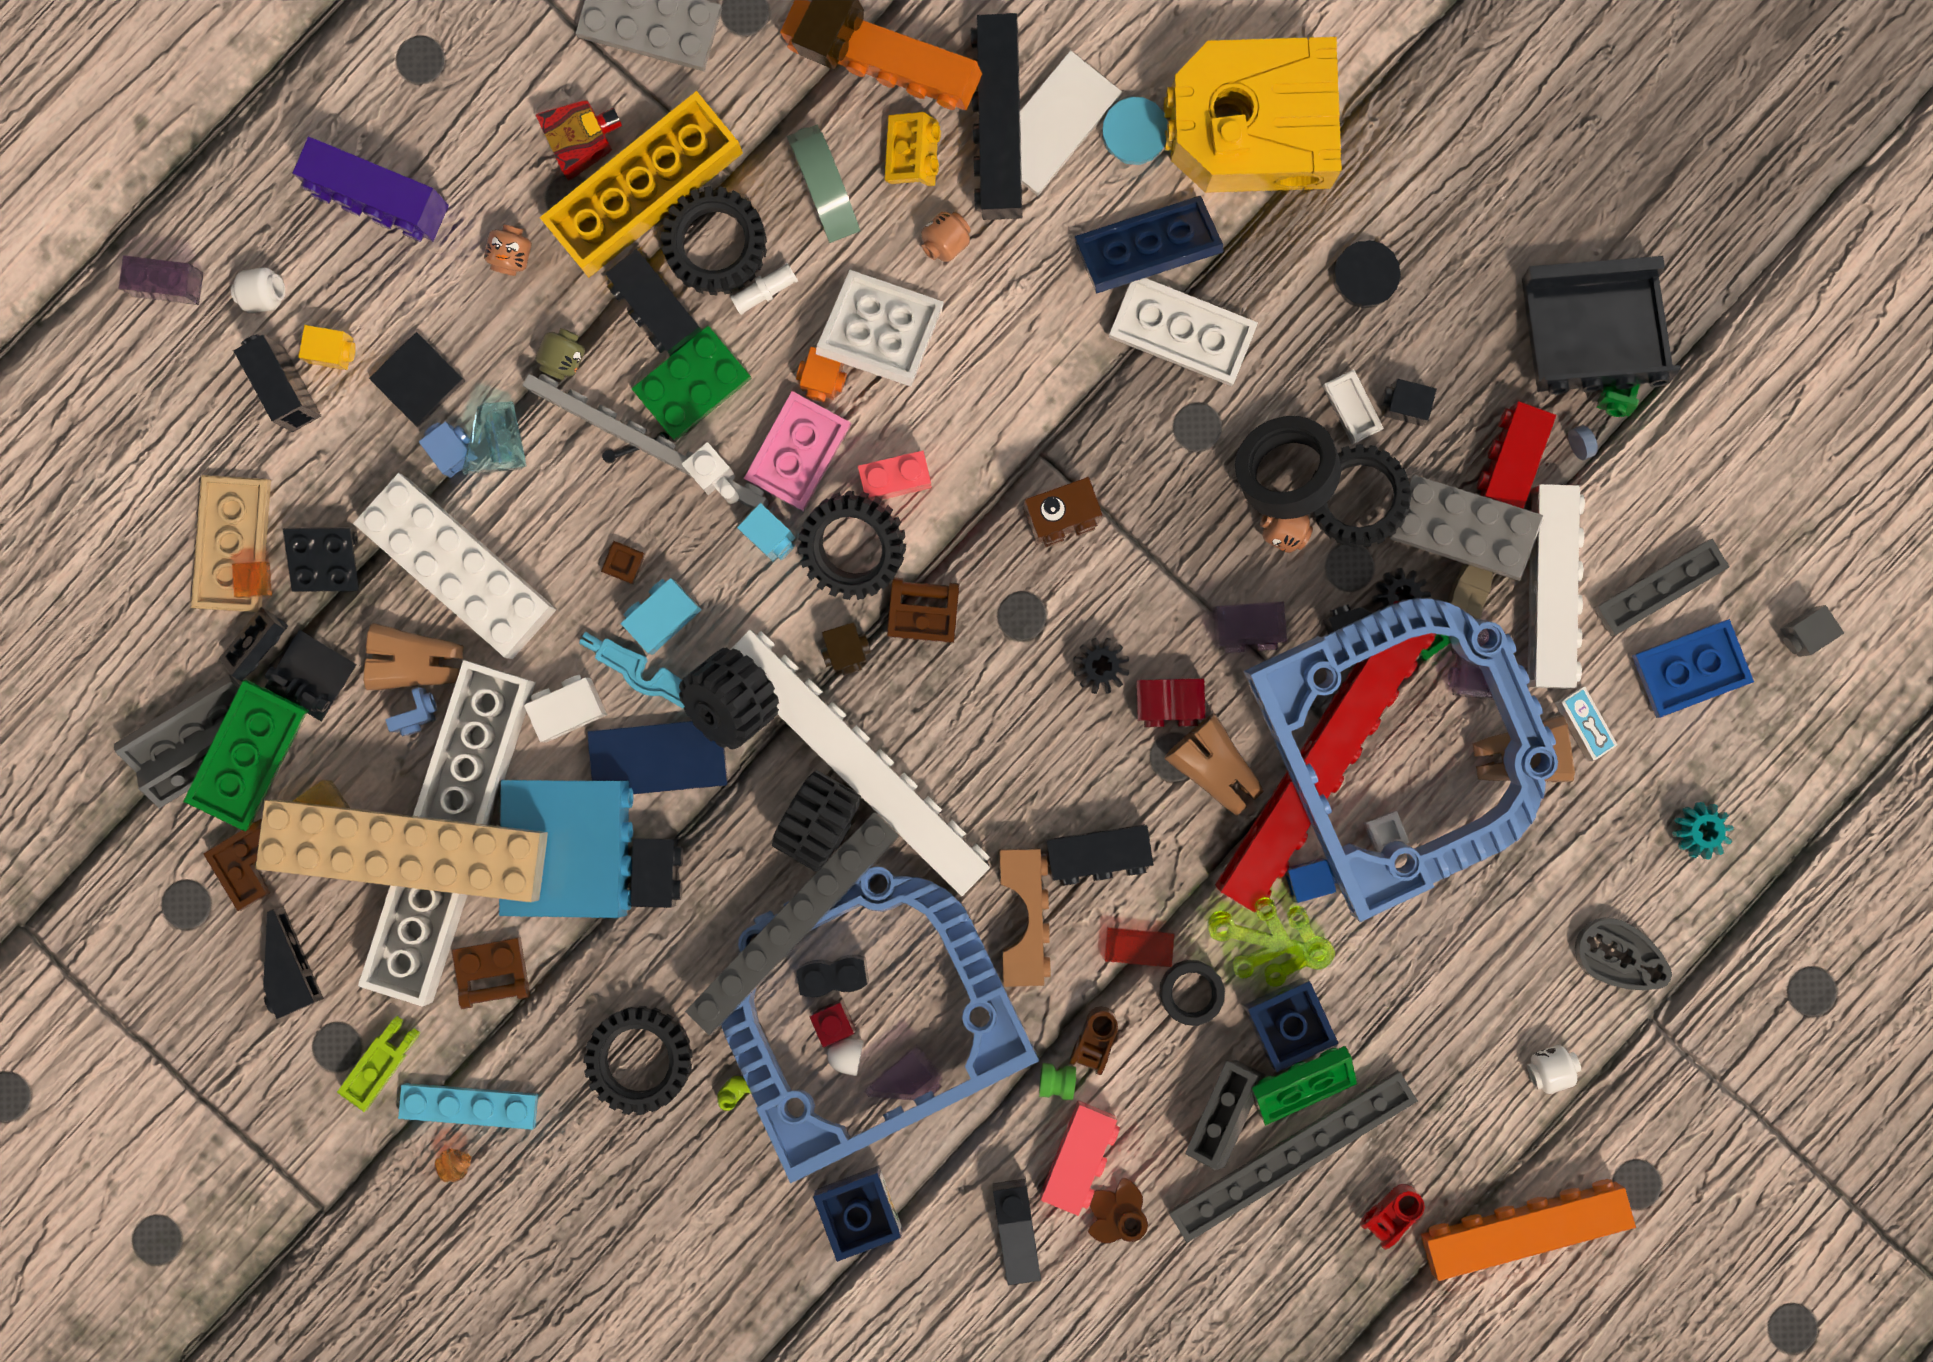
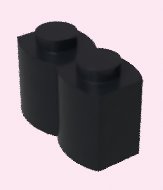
(823, 976)

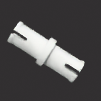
(764, 288)

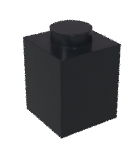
(1408, 402)

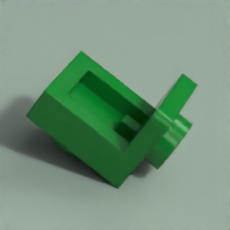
(1617, 401)

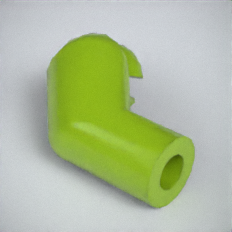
(732, 1092)

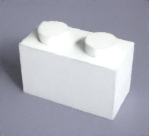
(565, 708)

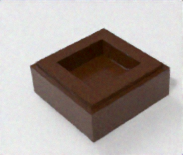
(623, 562)

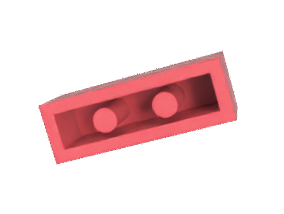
(1079, 1158)

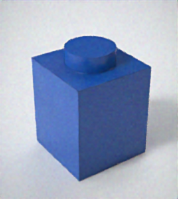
(1310, 880)

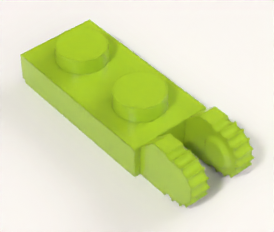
(376, 1066)

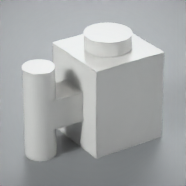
(711, 472)

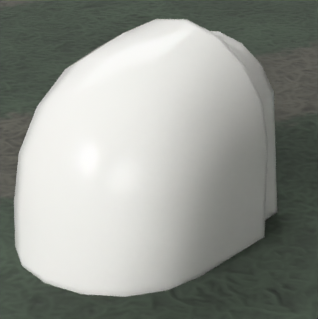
(845, 1055)

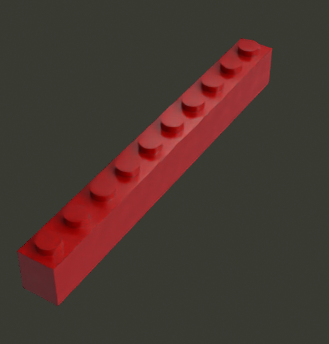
(1329, 750)

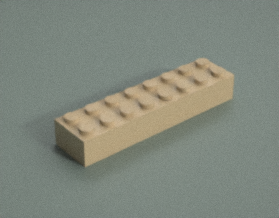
(401, 850)

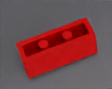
(1516, 454)

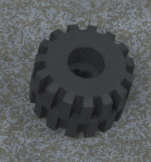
(728, 698)
(816, 820)

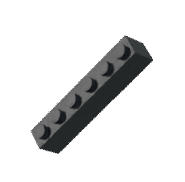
(998, 117)

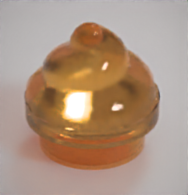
(452, 1165)

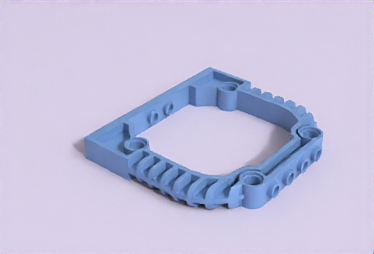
(1287, 690)
(997, 1048)

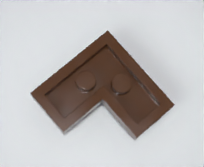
(235, 869)

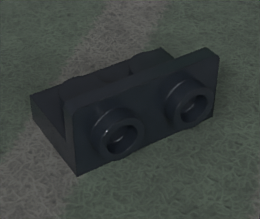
(252, 643)

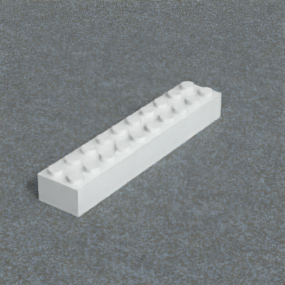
(460, 787)

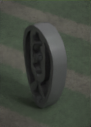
(1608, 970)

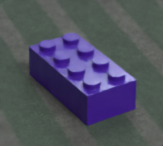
(370, 189)

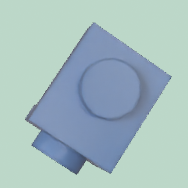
(410, 721)

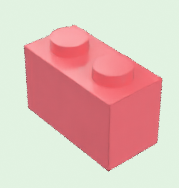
(895, 476)

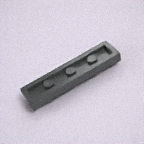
(1661, 587)

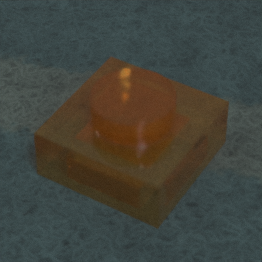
(252, 579)

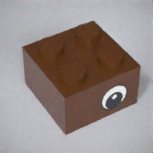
(1063, 512)

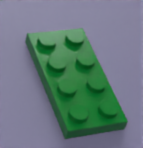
(245, 755)

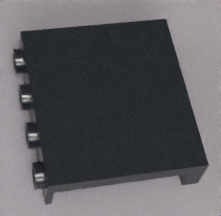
(1598, 325)

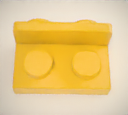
(912, 148)

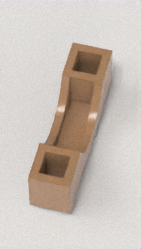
(1025, 960)

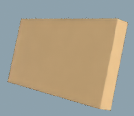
(229, 531)

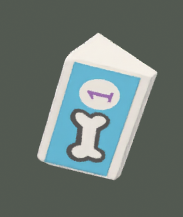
(1586, 724)

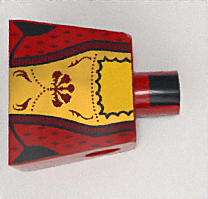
(578, 135)

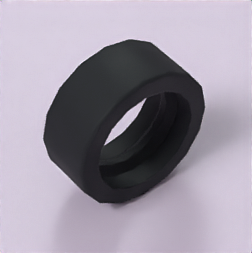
(1191, 1018)

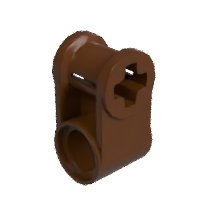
(1093, 1046)

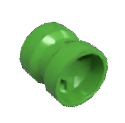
(1057, 1082)

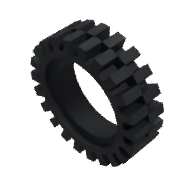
(700, 204)
(835, 578)
(601, 1077)

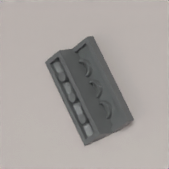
(174, 745)

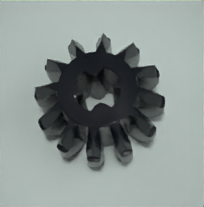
(1396, 584)
(1107, 675)

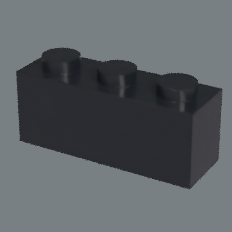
(652, 303)
(1099, 854)

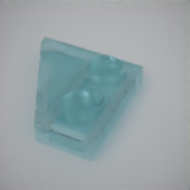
(494, 440)

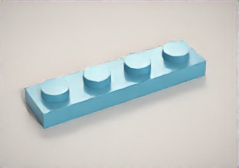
(468, 1106)

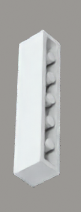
(1554, 588)

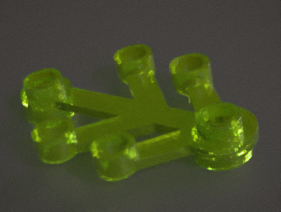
(1275, 943)

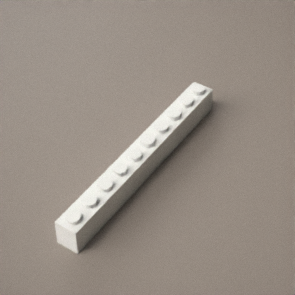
(867, 771)

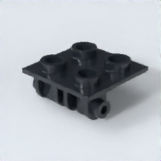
(321, 559)
(310, 675)

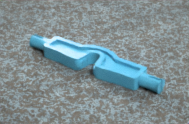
(632, 667)

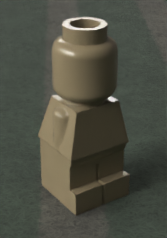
(1471, 590)

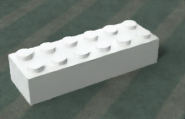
(455, 566)

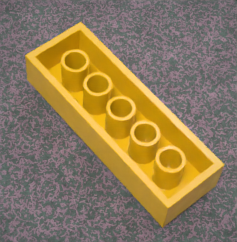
(642, 184)

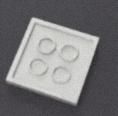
(879, 328)

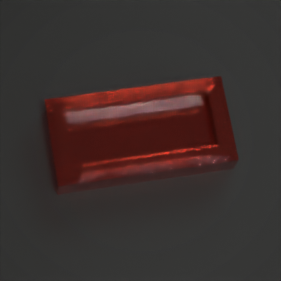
(1139, 947)

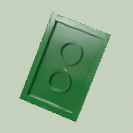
(691, 383)
(1304, 1084)

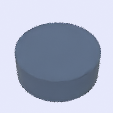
(1582, 442)

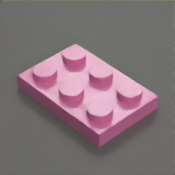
(797, 451)

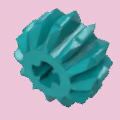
(1694, 839)

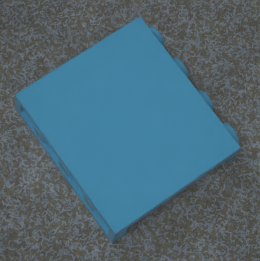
(585, 845)

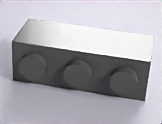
(1224, 1115)

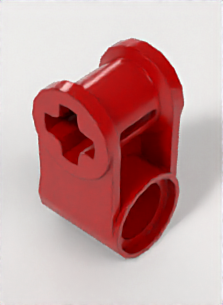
(1393, 1218)

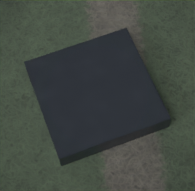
(417, 379)

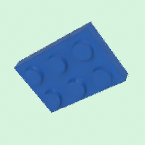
(1692, 668)

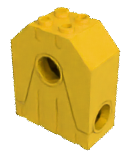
(1289, 109)

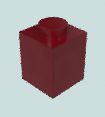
(832, 1023)

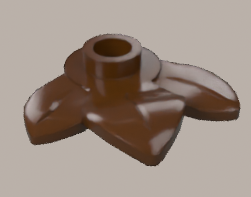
(1114, 1209)

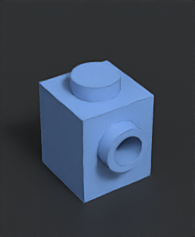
(446, 447)

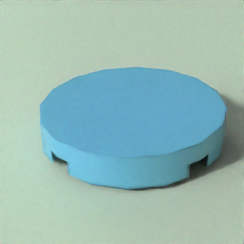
(1135, 130)

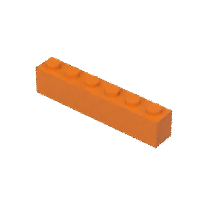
(901, 62)
(1527, 1230)

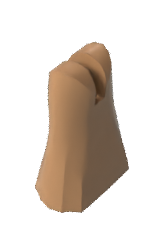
(407, 659)
(1498, 743)
(1215, 764)

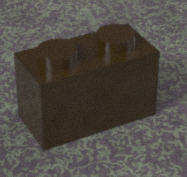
(827, 30)

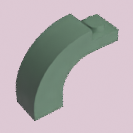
(824, 183)

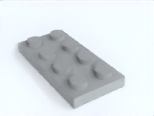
(653, 28)
(1469, 528)

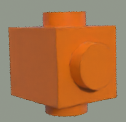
(820, 376)

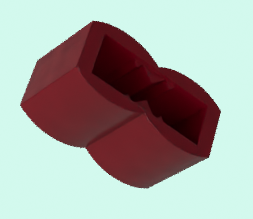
(1170, 700)

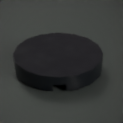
(1366, 274)

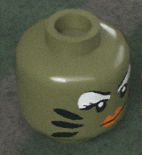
(560, 354)

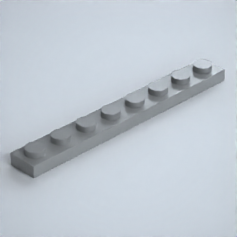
(631, 433)

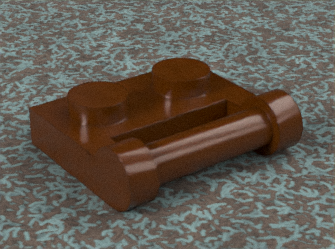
(923, 621)
(489, 961)

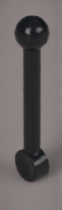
(610, 456)

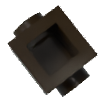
(845, 649)

